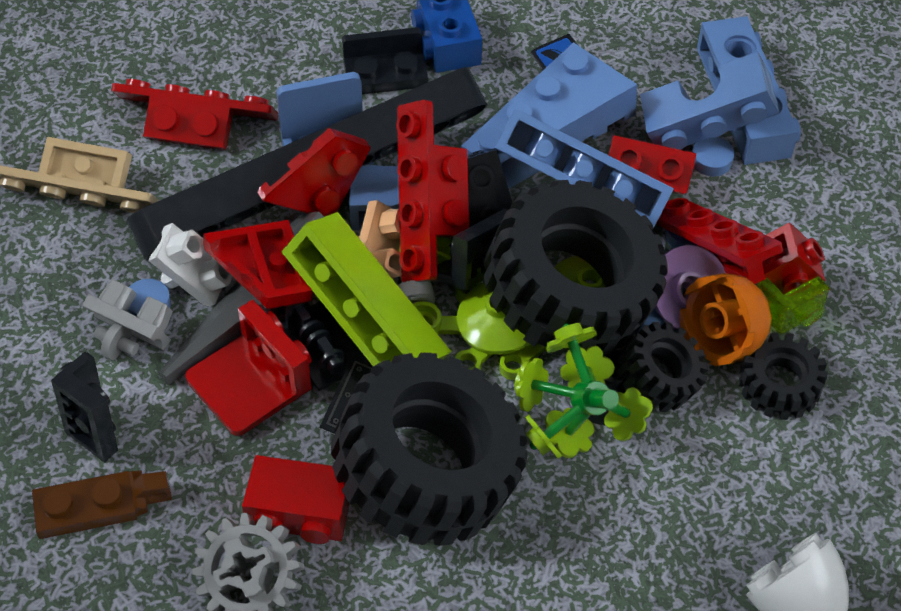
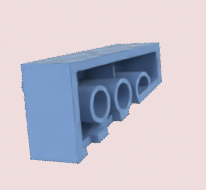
(570, 94)

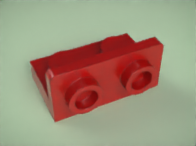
(660, 162)

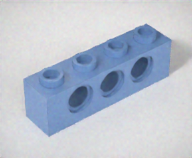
(774, 136)
(573, 160)

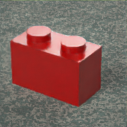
(298, 497)

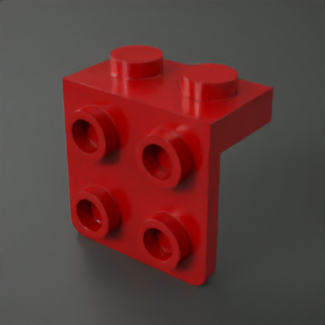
(252, 373)

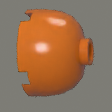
(726, 317)

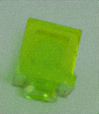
(799, 306)

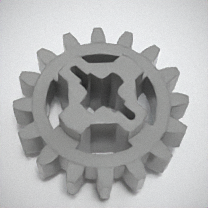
(239, 549)

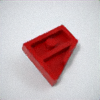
(319, 175)
(258, 264)

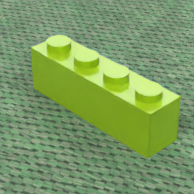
(360, 292)

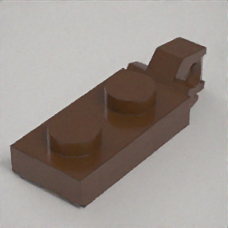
(97, 501)

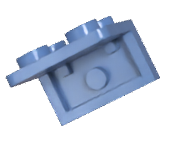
(317, 104)

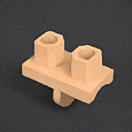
(382, 236)

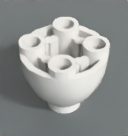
(807, 582)

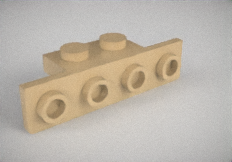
(82, 170)

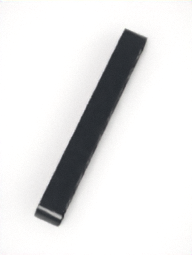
(234, 194)

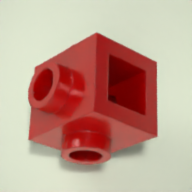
(797, 262)

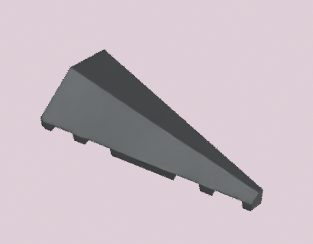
(222, 323)

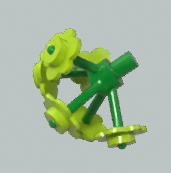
(587, 393)

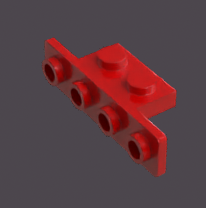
(191, 118)
(430, 191)
(735, 245)

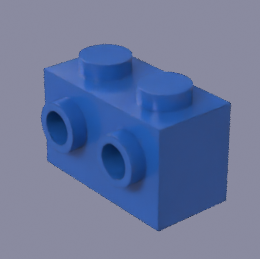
(448, 33)

